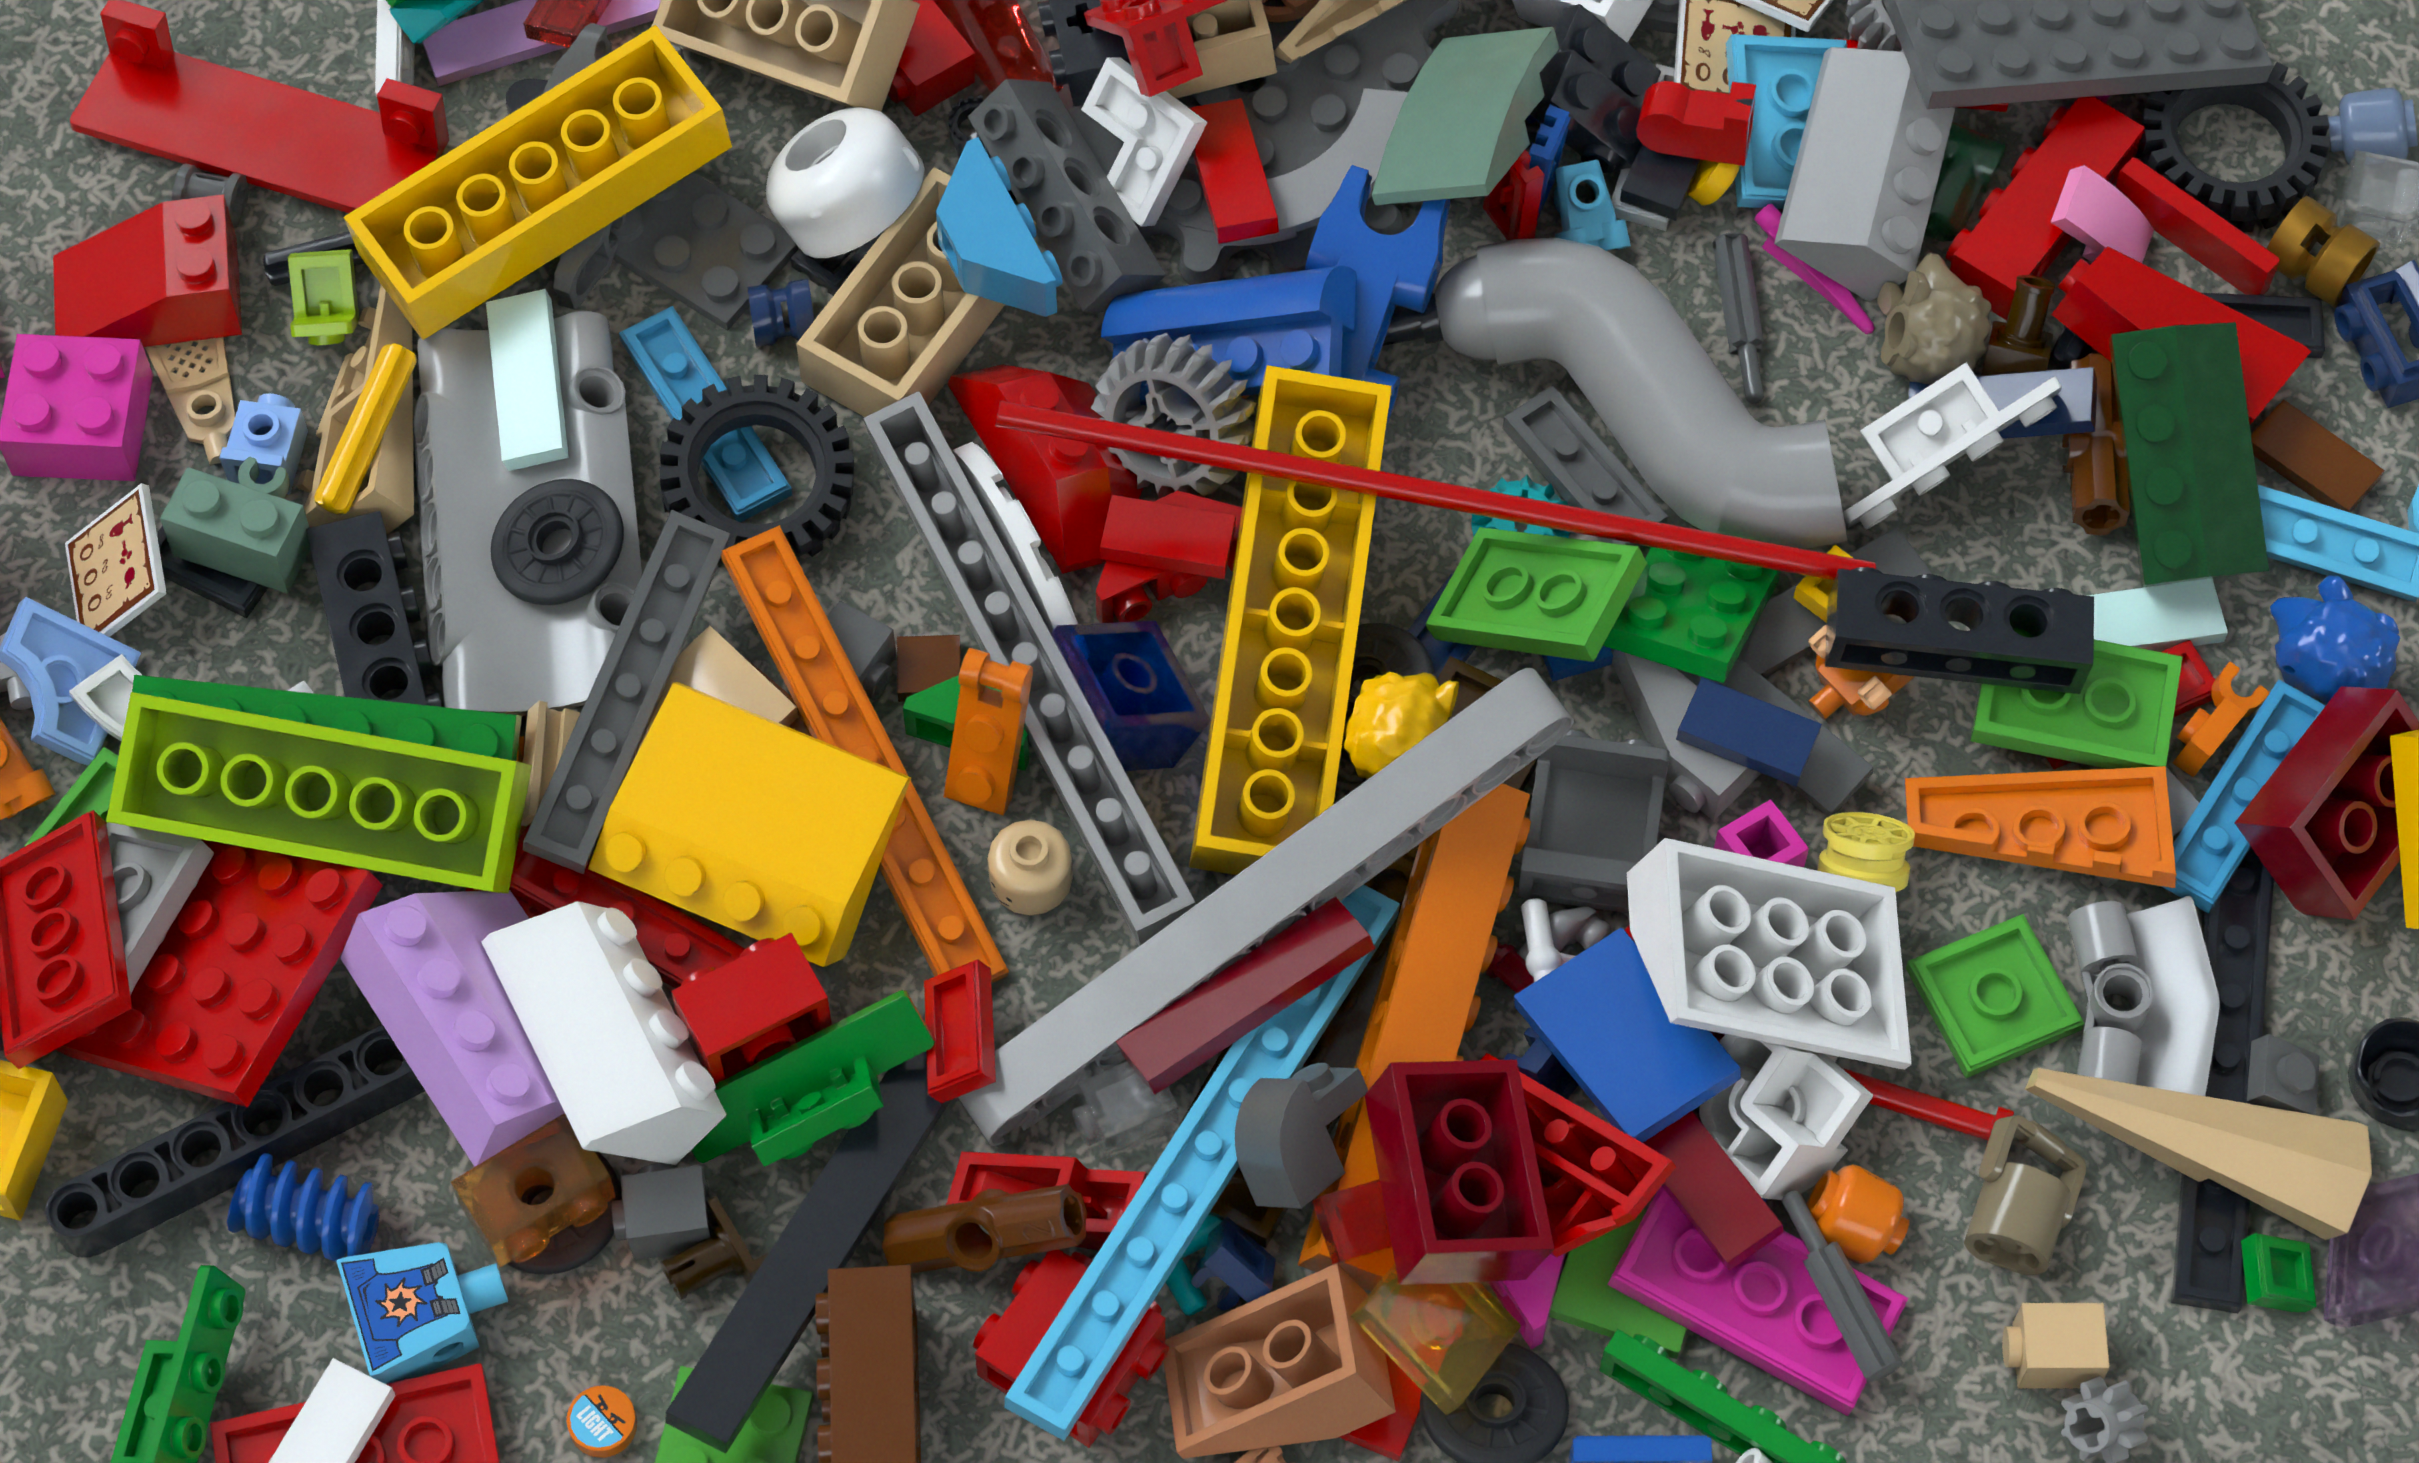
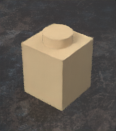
(2057, 1344)

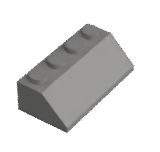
(1864, 171)

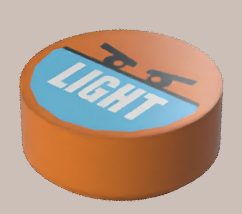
(601, 1421)

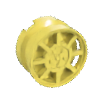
(1867, 848)

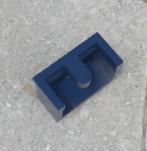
(2362, 322)

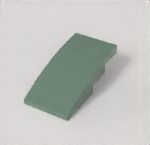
(1465, 117)

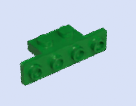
(816, 1083)
(181, 1378)

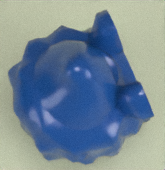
(2333, 642)

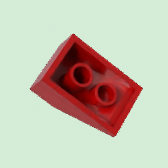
(154, 277)

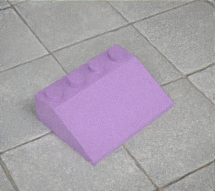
(451, 1015)

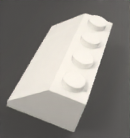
(606, 1033)

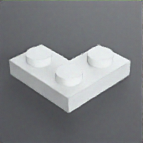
(1156, 138)

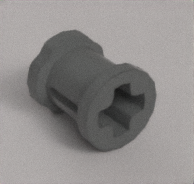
(193, 184)

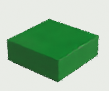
(2278, 1273)

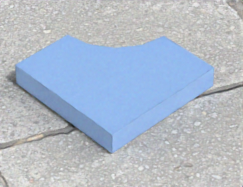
(52, 658)

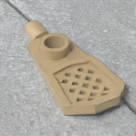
(198, 390)

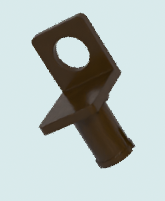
(2021, 342)
(711, 1257)

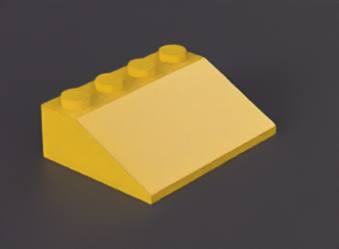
(751, 824)

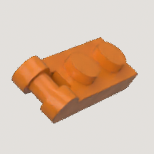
(987, 732)

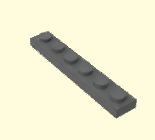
(626, 692)

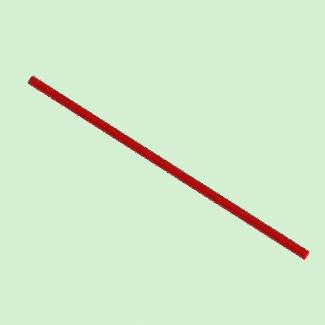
(1423, 491)

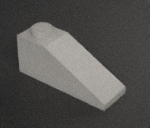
(1660, 702)

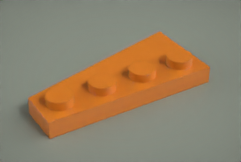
(2060, 820)

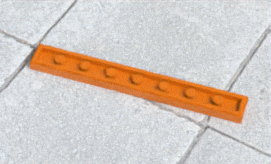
(843, 716)

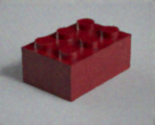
(2331, 807)
(1458, 1172)

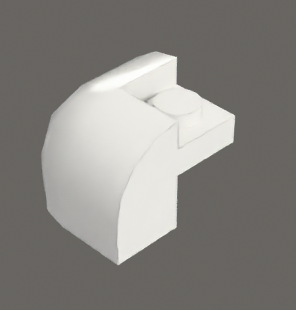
(1783, 1115)

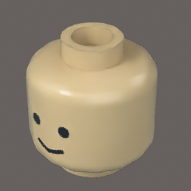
(1030, 867)

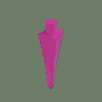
(1835, 293)

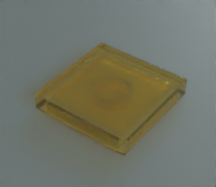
(1438, 1333)

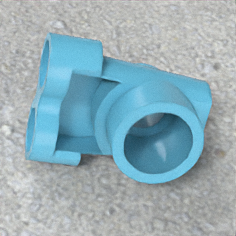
(1591, 222)

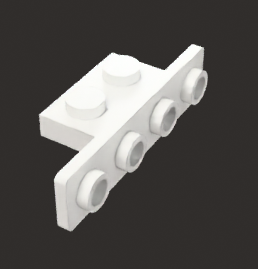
(1935, 430)

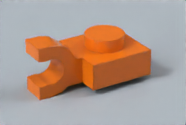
(2207, 731)

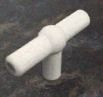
(1542, 954)

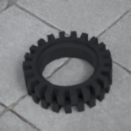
(2250, 201)
(768, 407)

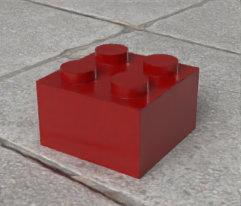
(751, 1006)

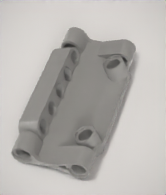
(490, 643)

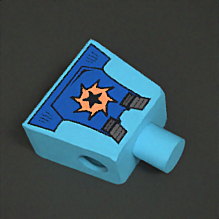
(415, 1308)

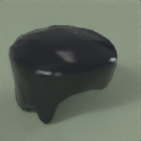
(2386, 1073)

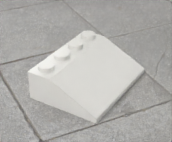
(1772, 951)

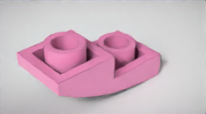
(2101, 216)

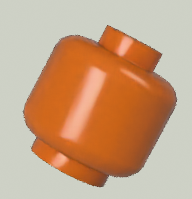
(1859, 1213)

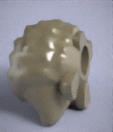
(1933, 324)

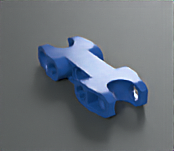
(1388, 270)

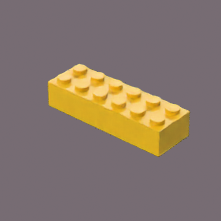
(539, 181)

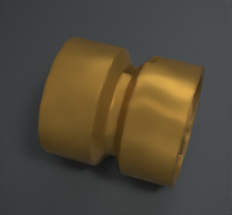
(2340, 261)

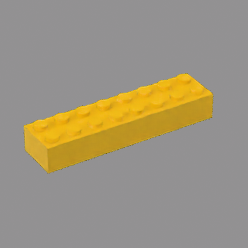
(1289, 623)

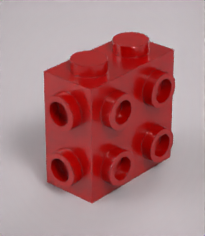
(1041, 1292)

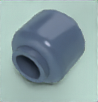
(2374, 123)

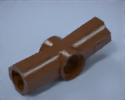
(2098, 459)

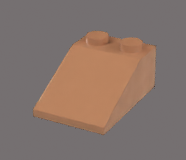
(1277, 1371)

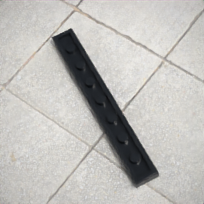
(2210, 1215)
(817, 1238)

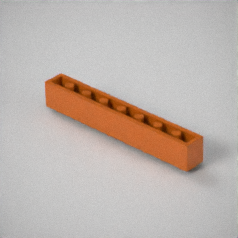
(1429, 979)

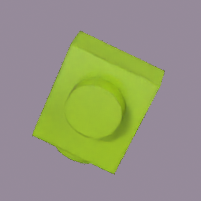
(323, 296)

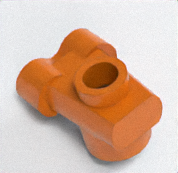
(19, 783)

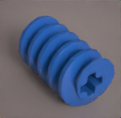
(304, 1211)

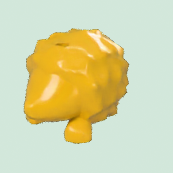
(1395, 716)

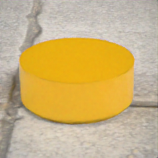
(1712, 181)

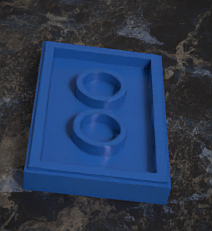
(1618, 1042)

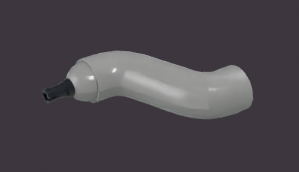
(1644, 381)

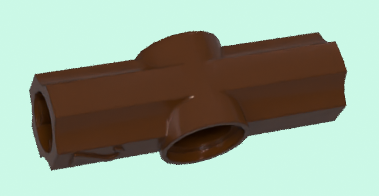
(1015, 1223)

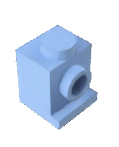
(268, 432)

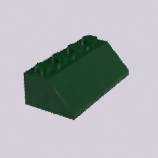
(2188, 453)

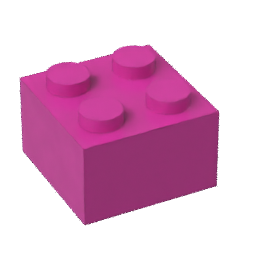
(75, 407)

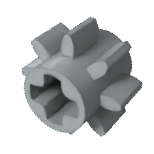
(2104, 1420)

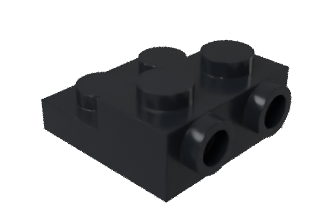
(1600, 85)

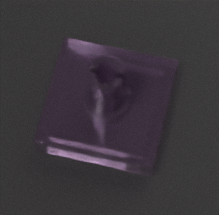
(2377, 1263)

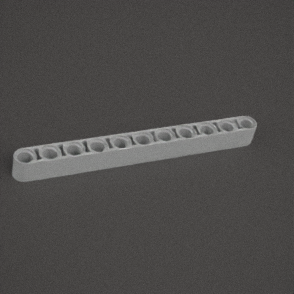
(1303, 872)

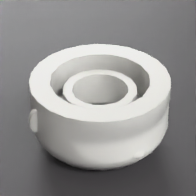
(843, 181)

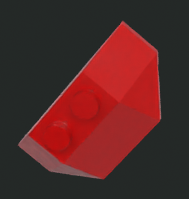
(1056, 479)
(1587, 1168)

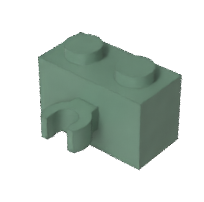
(239, 526)

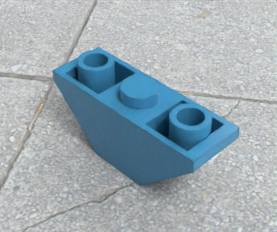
(992, 238)

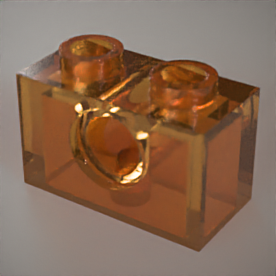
(547, 1157)

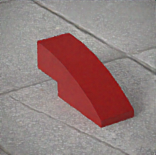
(1103, 1191)

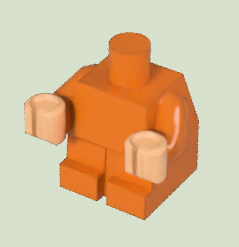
(1854, 689)

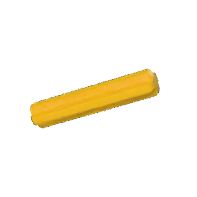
(365, 429)

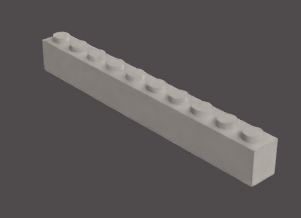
(1011, 629)

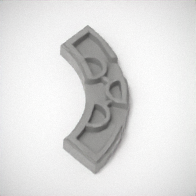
(1308, 191)

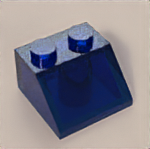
(1134, 690)

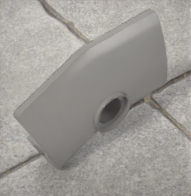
(2166, 973)

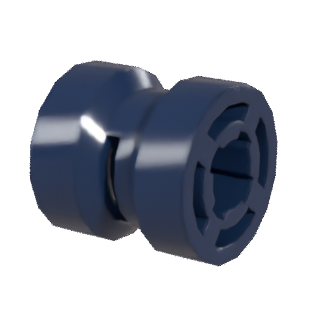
(767, 311)

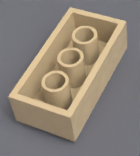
(816, 46)
(896, 318)

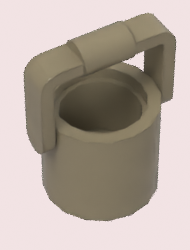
(2020, 1204)

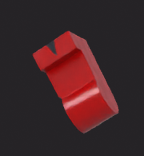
(1698, 122)

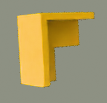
(28, 1122)

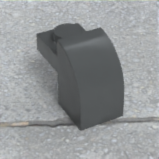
(1285, 1136)

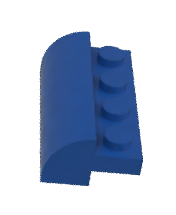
(1254, 321)

